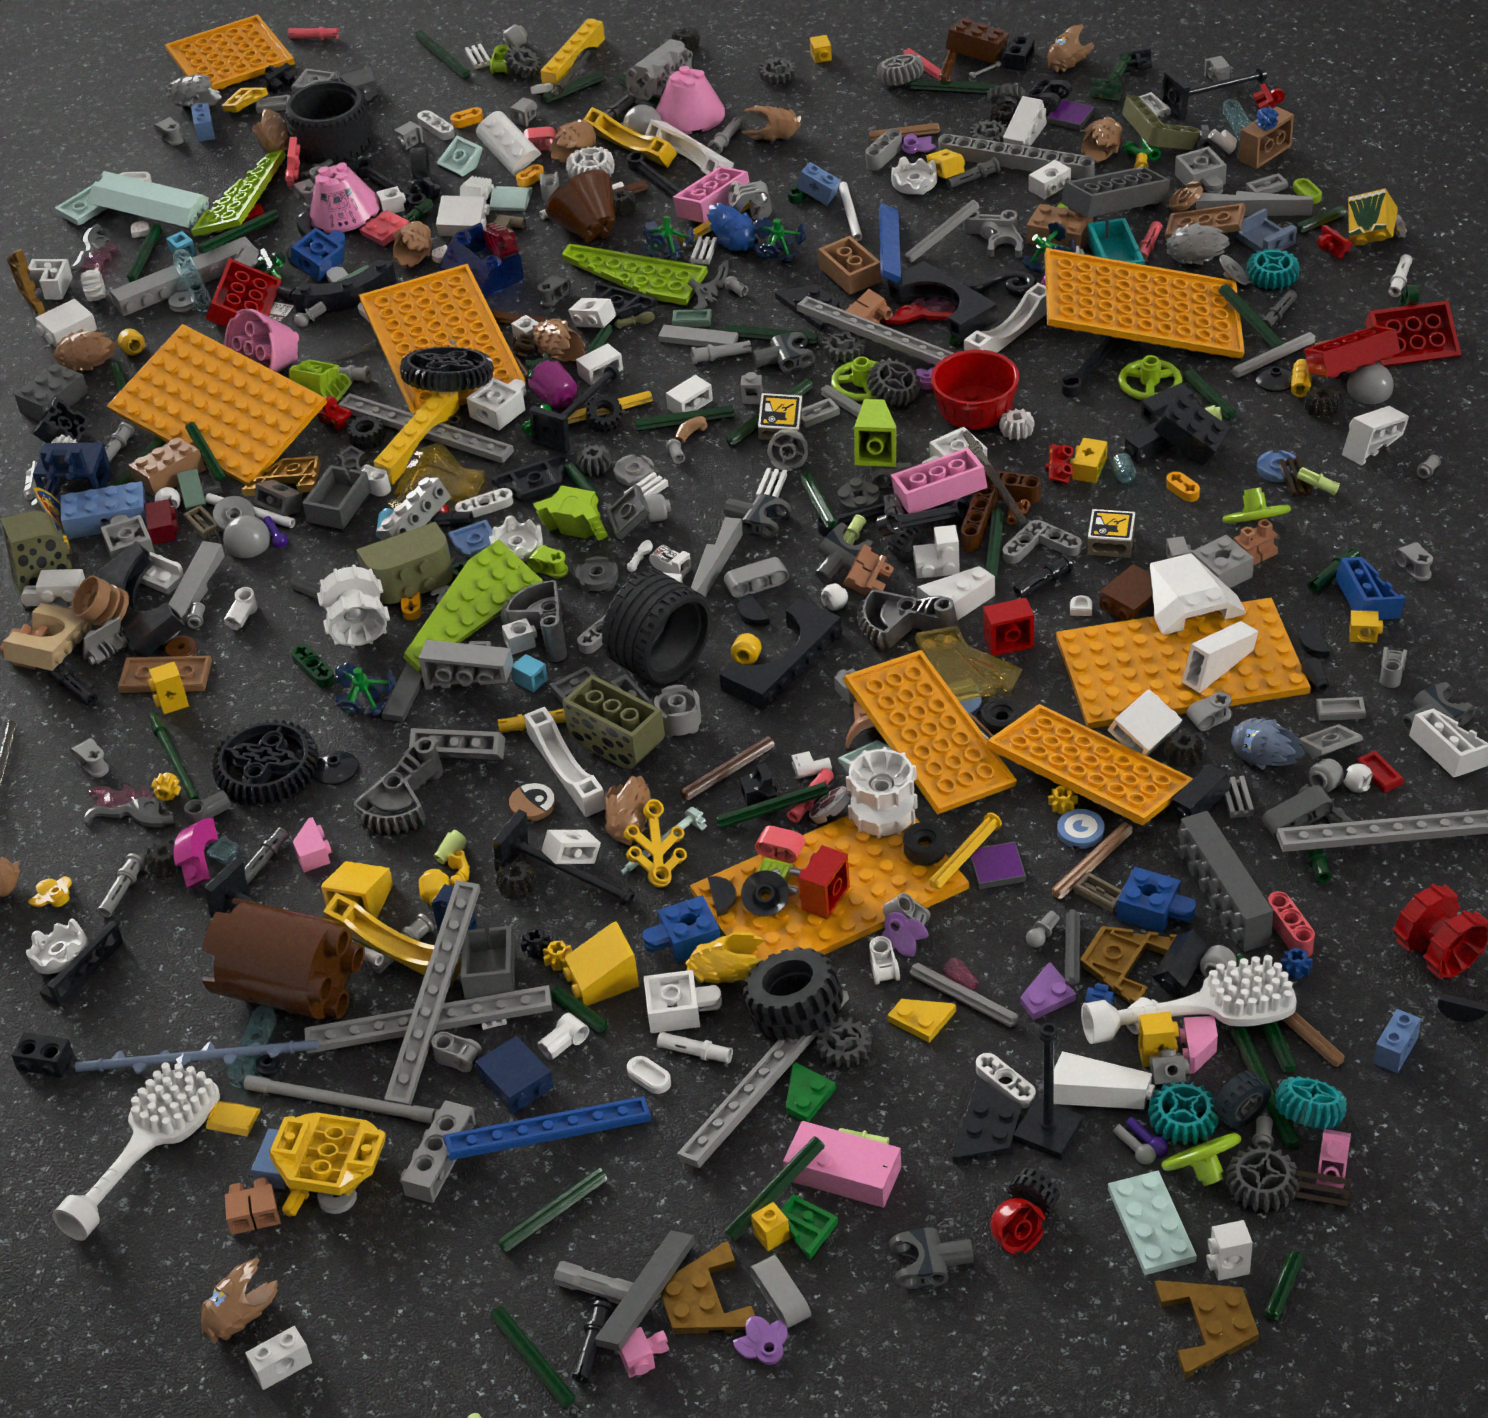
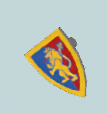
(49, 504)

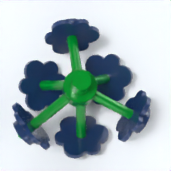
(1056, 231)
(781, 237)
(655, 239)
(369, 685)

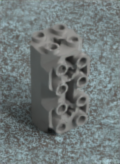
(652, 73)

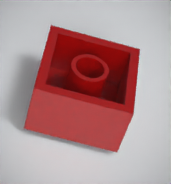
(1008, 627)
(824, 881)

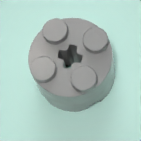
(679, 710)

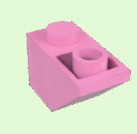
(310, 847)
(1200, 1040)
(1334, 1155)

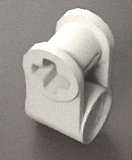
(378, 480)
(883, 960)

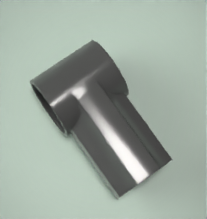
(882, 475)
(198, 810)

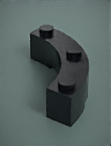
(345, 293)

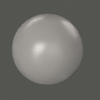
(639, 118)
(1370, 384)
(246, 537)

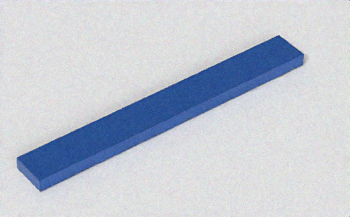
(889, 243)
(546, 1128)

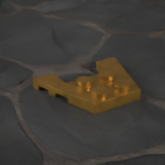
(20, 271)
(298, 470)
(1115, 954)
(693, 1301)
(1220, 1316)

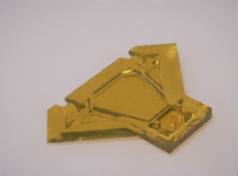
(439, 463)
(963, 667)

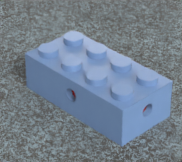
(90, 510)

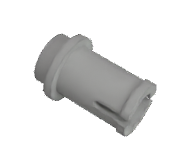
(732, 284)
(674, 448)
(1426, 469)
(195, 618)
(1263, 1132)

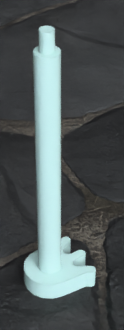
(693, 817)

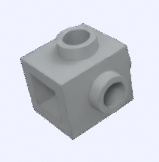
(1160, 1063)

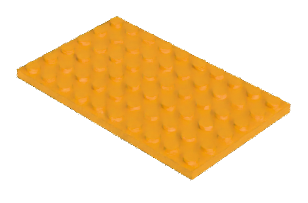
(1141, 303)
(430, 314)
(235, 402)
(1124, 659)
(875, 874)

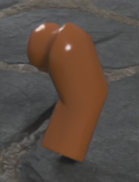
(1024, 506)

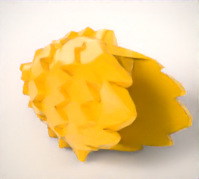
(725, 958)

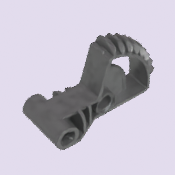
(542, 609)
(902, 614)
(396, 790)

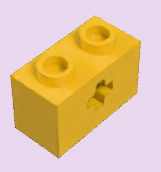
(947, 163)
(1089, 460)
(168, 687)
(1156, 1034)

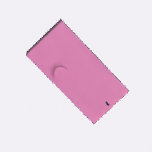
(709, 190)
(939, 481)
(847, 1164)

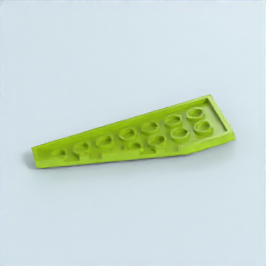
(239, 198)
(642, 274)
(474, 598)

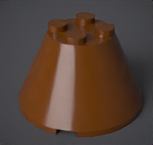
(584, 205)

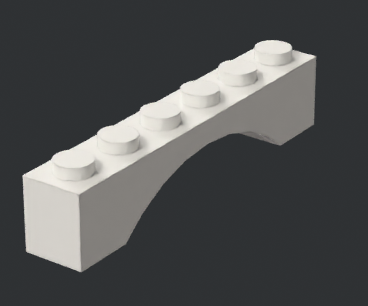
(687, 146)
(1027, 313)
(579, 784)

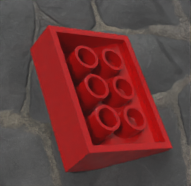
(242, 289)
(1422, 331)

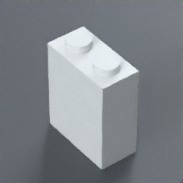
(460, 213)
(64, 320)
(1145, 723)

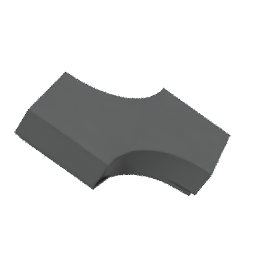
(351, 459)

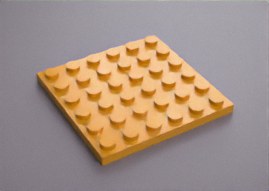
(230, 52)

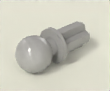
(1400, 229)
(303, 319)
(1042, 930)

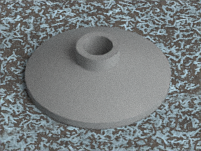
(1233, 270)
(231, 507)

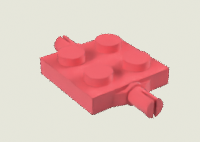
(293, 162)
(383, 227)

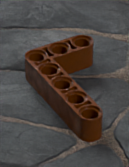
(984, 501)

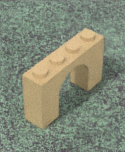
(49, 650)

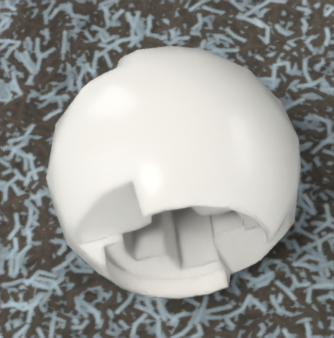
(168, 493)
(834, 597)
(1358, 778)

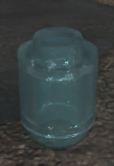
(1123, 467)

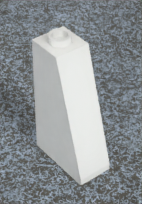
(1217, 654)
(1100, 1083)

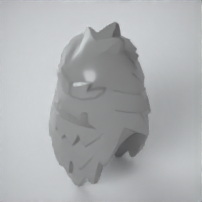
(192, 90)
(1196, 243)

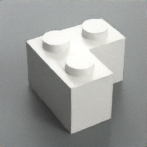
(51, 276)
(940, 557)

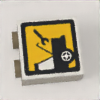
(778, 413)
(1111, 533)

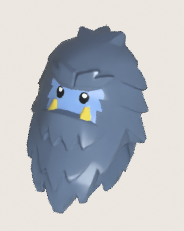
(1265, 743)

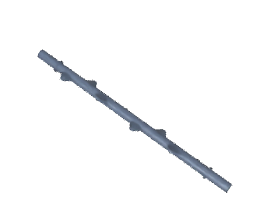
(208, 1052)

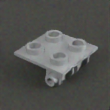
(102, 640)

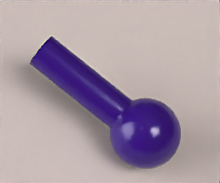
(278, 539)
(1158, 1143)

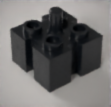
(60, 420)

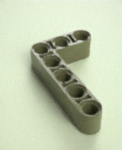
(1154, 131)

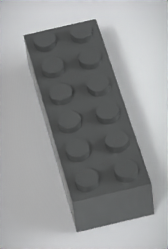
(1115, 191)
(1225, 881)

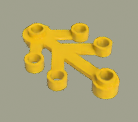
(655, 846)

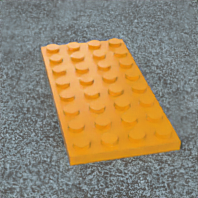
(929, 724)
(1089, 764)

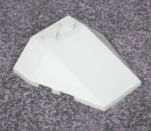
(1186, 590)

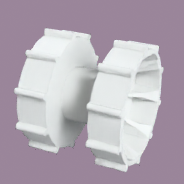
(353, 606)
(882, 792)

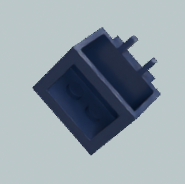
(72, 462)

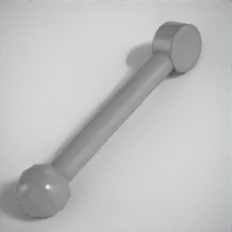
(972, 75)

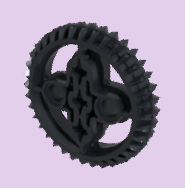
(446, 369)
(265, 762)

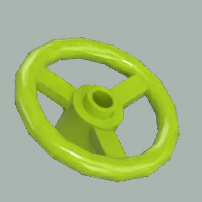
(860, 370)
(1149, 375)
(1255, 508)
(1203, 1158)

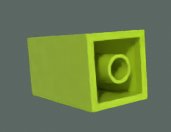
(875, 435)

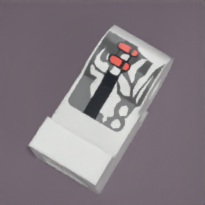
(670, 561)

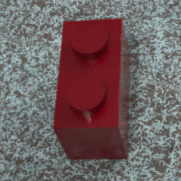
(161, 521)

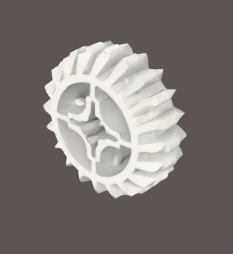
(590, 159)

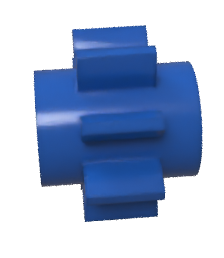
(1267, 118)
(1296, 963)
(1099, 993)

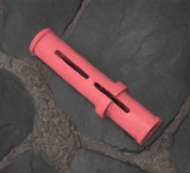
(320, 33)
(1154, 230)
(798, 811)

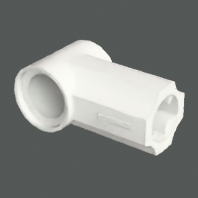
(242, 607)
(567, 1032)

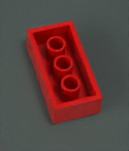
(1352, 351)

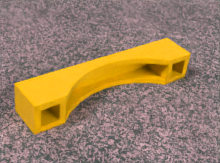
(588, 35)
(654, 148)
(400, 449)
(381, 937)

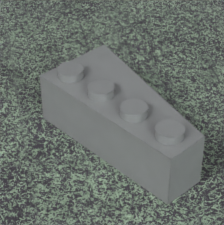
(463, 664)

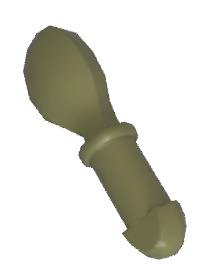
(643, 318)

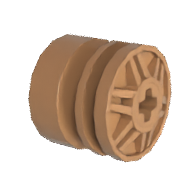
(98, 601)

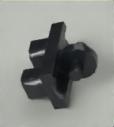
(1139, 60)
(275, 77)
(423, 185)

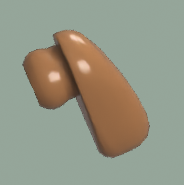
(689, 427)

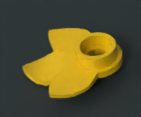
(52, 892)

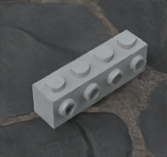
(416, 509)

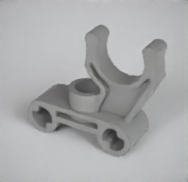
(996, 228)

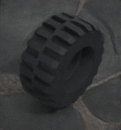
(793, 993)

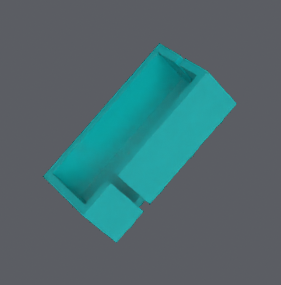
(1119, 244)

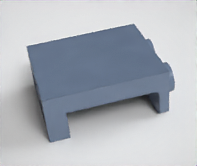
(1264, 234)

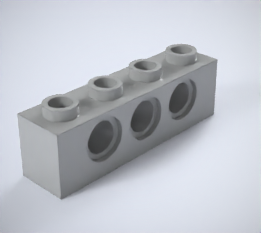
(463, 743)
(430, 1161)

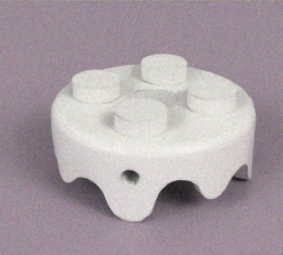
(914, 177)
(513, 533)
(55, 951)

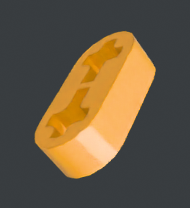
(466, 117)
(529, 175)
(1183, 486)
(407, 603)

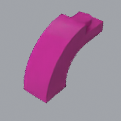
(190, 851)

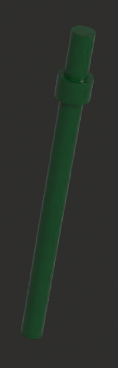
(160, 731)

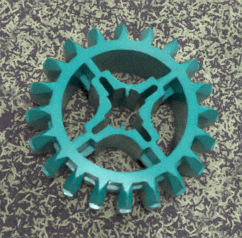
(1272, 269)
(1310, 1102)
(1182, 1120)

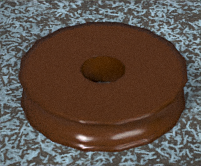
(187, 643)

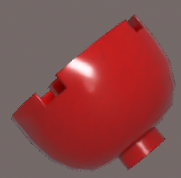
(1017, 1225)

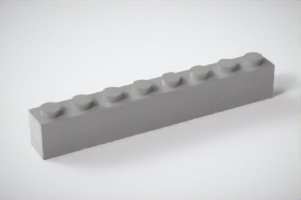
(166, 282)

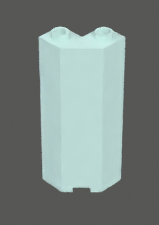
(148, 199)

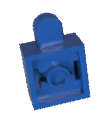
(318, 252)
(1155, 910)
(678, 936)

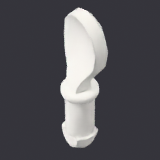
(643, 549)

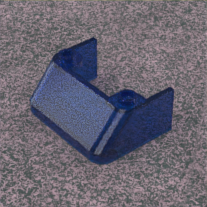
(490, 273)

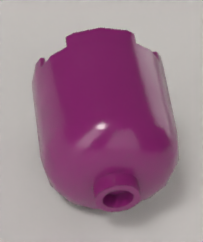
(553, 384)

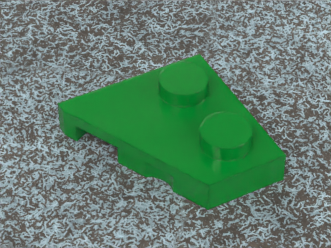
(807, 1092)
(808, 1224)

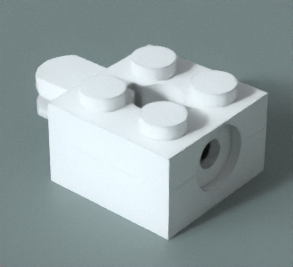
(497, 402)
(949, 444)
(53, 588)
(678, 990)

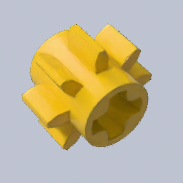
(166, 786)
(1062, 800)
(555, 954)

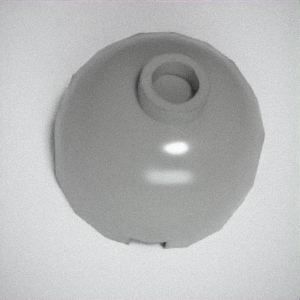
(788, 449)

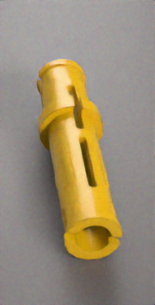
(519, 723)

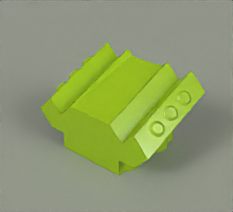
(320, 378)
(572, 512)

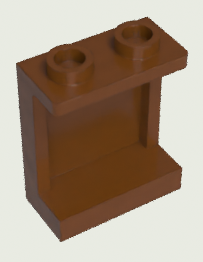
(1127, 593)

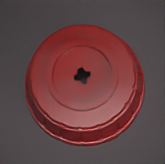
(974, 388)

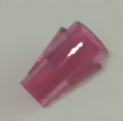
(959, 972)

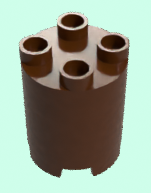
(282, 959)

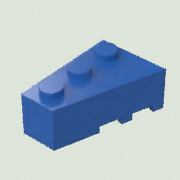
(1366, 590)

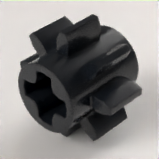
(534, 942)

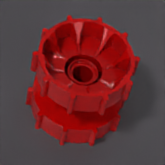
(1433, 923)

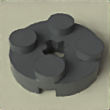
(867, 495)
(604, 581)

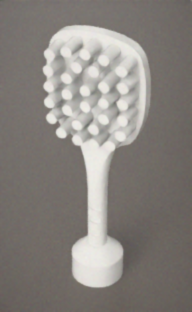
(1234, 996)
(162, 1114)

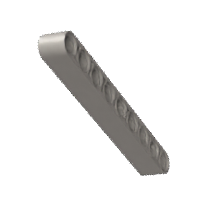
(1016, 155)

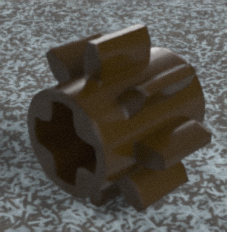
(523, 345)

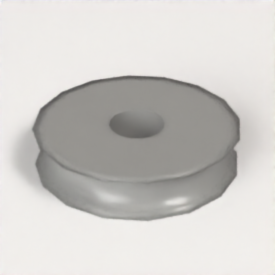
(180, 302)
(336, 1205)

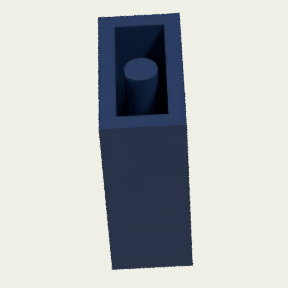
(514, 1074)

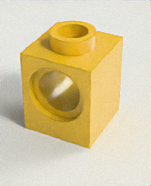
(820, 48)
(1365, 626)
(770, 1226)

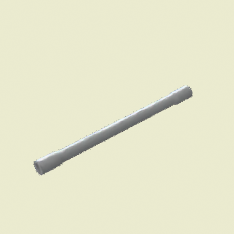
(265, 1085)

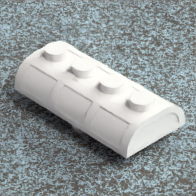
(506, 142)

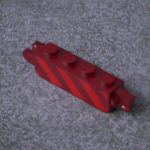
(500, 240)

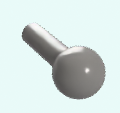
(1143, 1152)

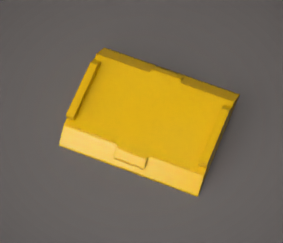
(232, 1118)

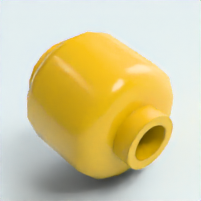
(131, 342)
(746, 649)
(431, 883)

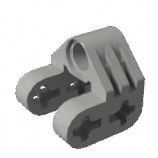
(740, 194)

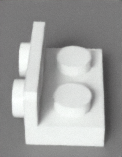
(163, 575)

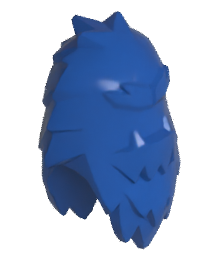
(731, 227)

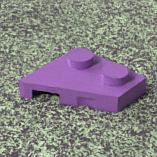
(1047, 993)

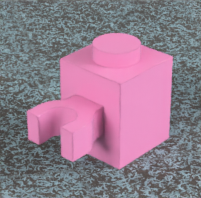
(639, 1351)

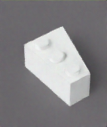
(1026, 122)
(1373, 431)
(966, 589)
(1449, 744)

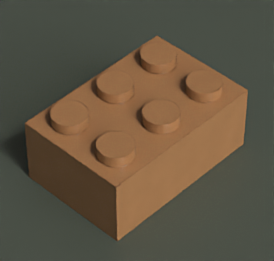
(1260, 145)
(1075, 225)
(849, 265)
(161, 465)

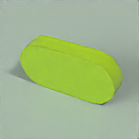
(1305, 187)

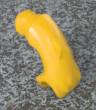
(459, 862)

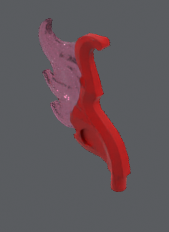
(930, 310)

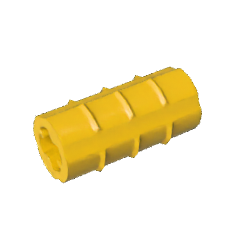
(1300, 378)

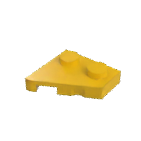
(243, 98)
(921, 1017)

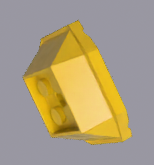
(326, 1152)

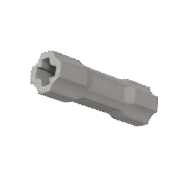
(577, 1278)

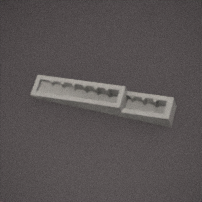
(1275, 203)
(717, 555)
(194, 582)

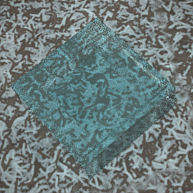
(223, 850)

